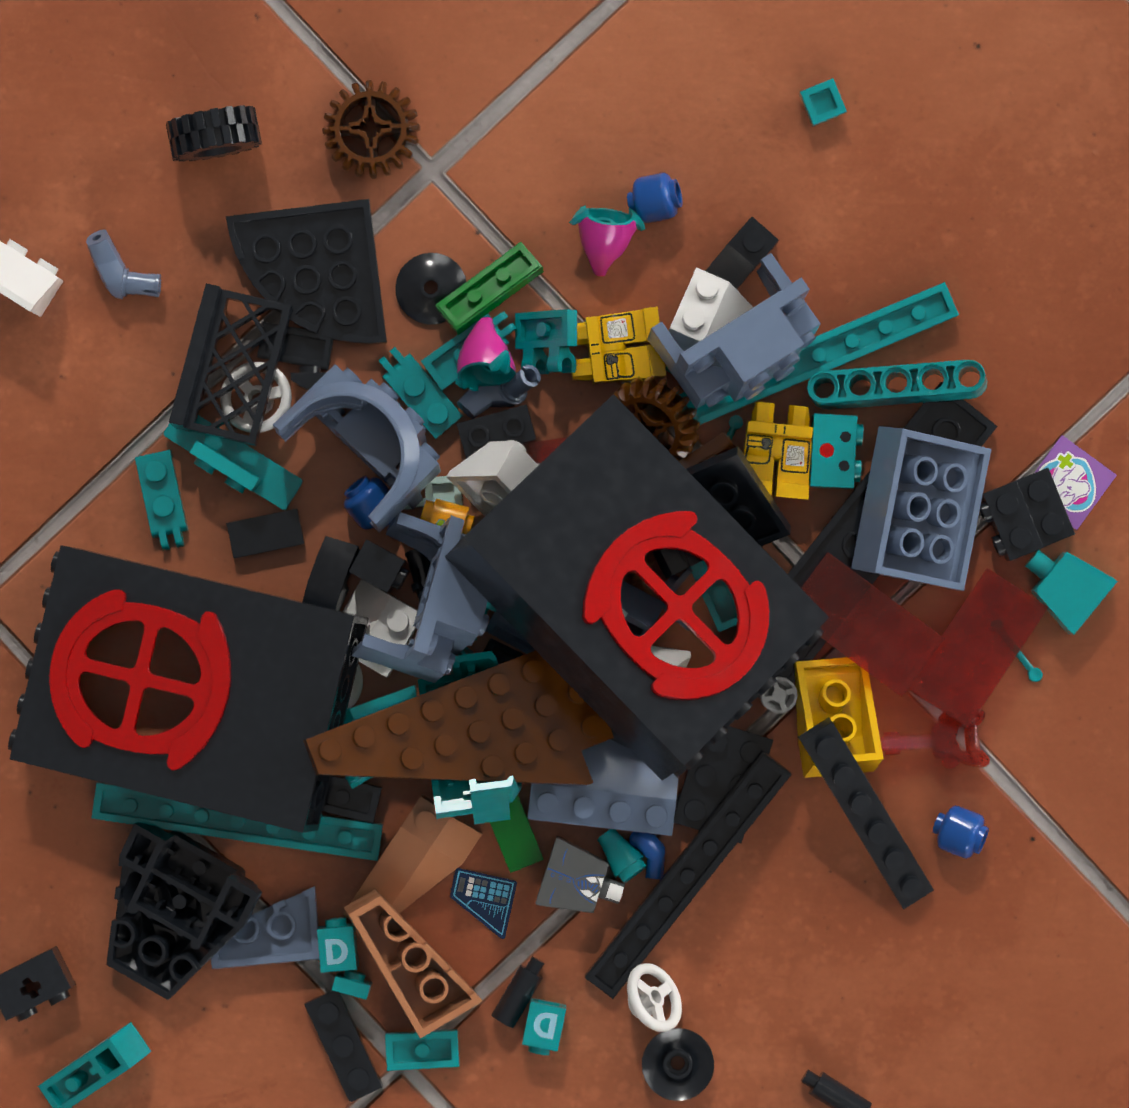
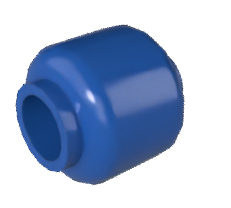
(655, 197)
(363, 498)
(960, 832)

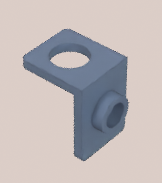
(673, 583)

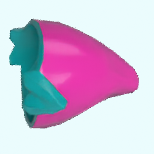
(605, 234)
(484, 358)

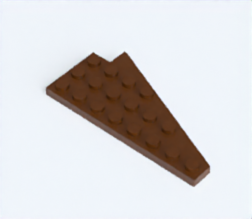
(481, 728)

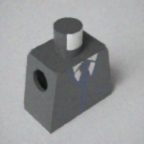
(576, 879)

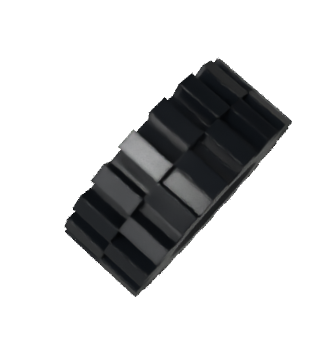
(213, 133)

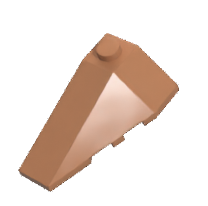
(419, 856)

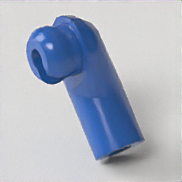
(653, 850)

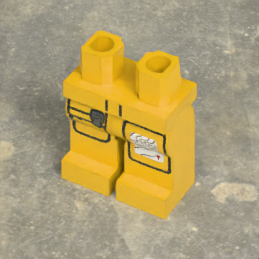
(607, 349)
(786, 444)

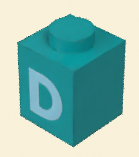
(337, 946)
(543, 1026)

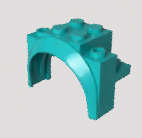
(483, 799)

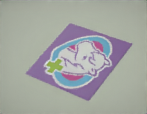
(1077, 478)

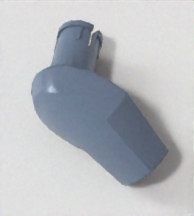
(114, 272)
(503, 395)

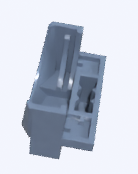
(749, 348)
(375, 430)
(448, 610)

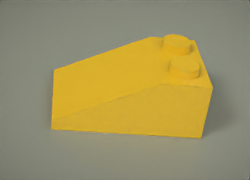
(844, 694)

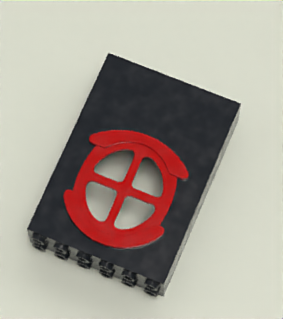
(556, 573)
(265, 685)

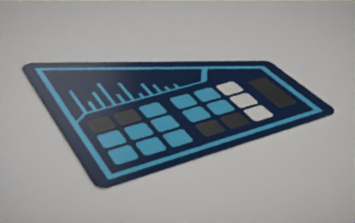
(485, 898)

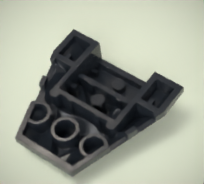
(174, 908)

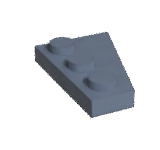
(275, 935)

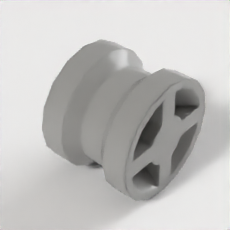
(786, 698)

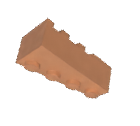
(416, 974)

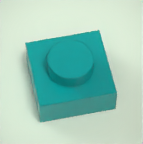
(822, 102)
(352, 984)

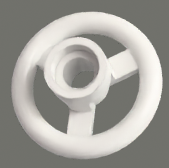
(281, 391)
(648, 1000)

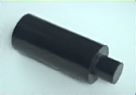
(518, 993)
(833, 1092)

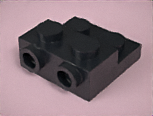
(1026, 515)

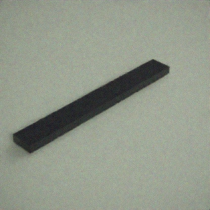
(688, 874)

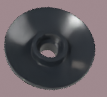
(412, 279)
(683, 1082)

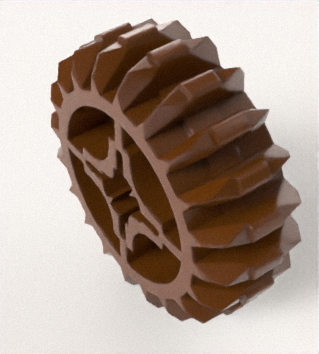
(387, 129)
(661, 408)

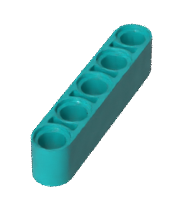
(881, 376)

